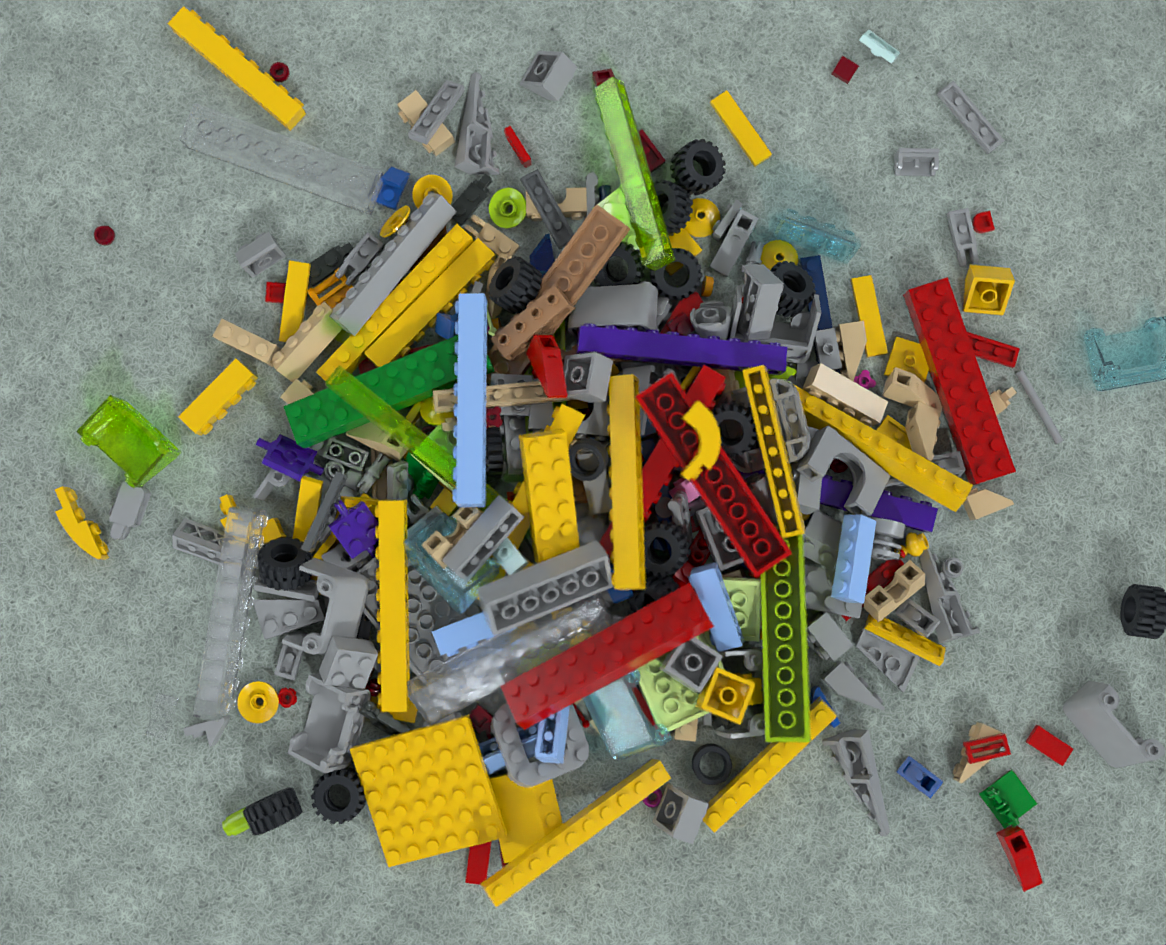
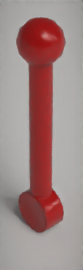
(585, 723)

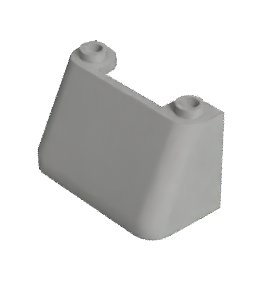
(616, 306)
(1092, 715)
(331, 726)

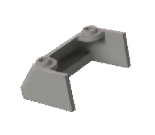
(796, 336)
(279, 479)
(345, 608)
(753, 661)

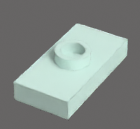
(879, 46)
(509, 557)

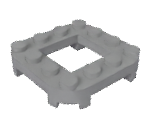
(793, 420)
(515, 758)

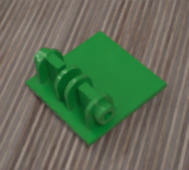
(424, 480)
(1008, 799)

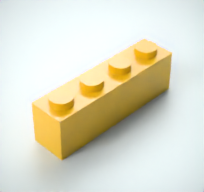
(218, 397)

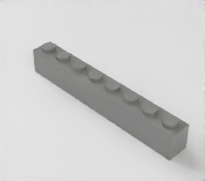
(393, 263)

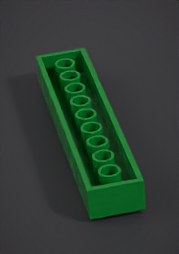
(396, 383)

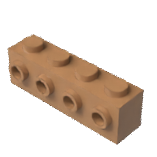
(534, 320)

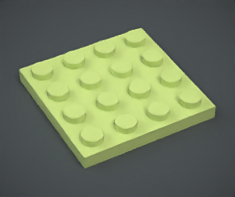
(667, 698)

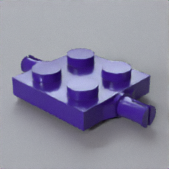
(289, 458)
(355, 529)

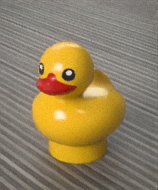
(914, 546)

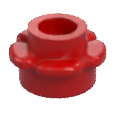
(286, 703)

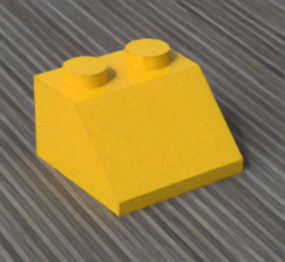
(987, 289)
(726, 695)

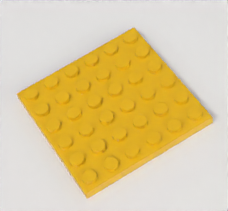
(428, 791)

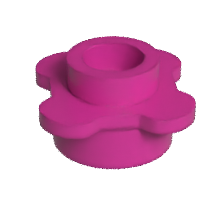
(869, 382)

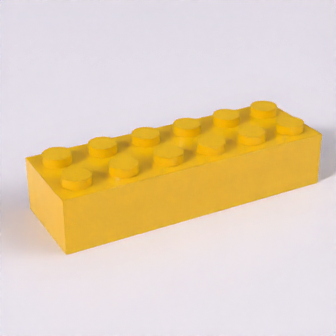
(549, 493)

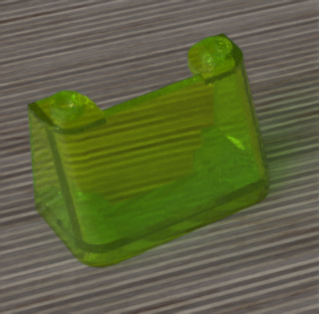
(128, 440)

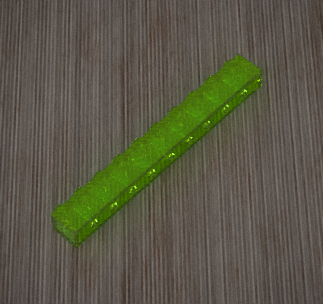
(634, 174)
(398, 428)

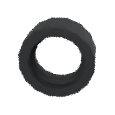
(596, 447)
(715, 780)

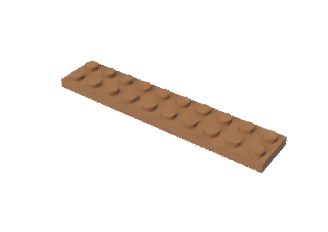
(572, 273)

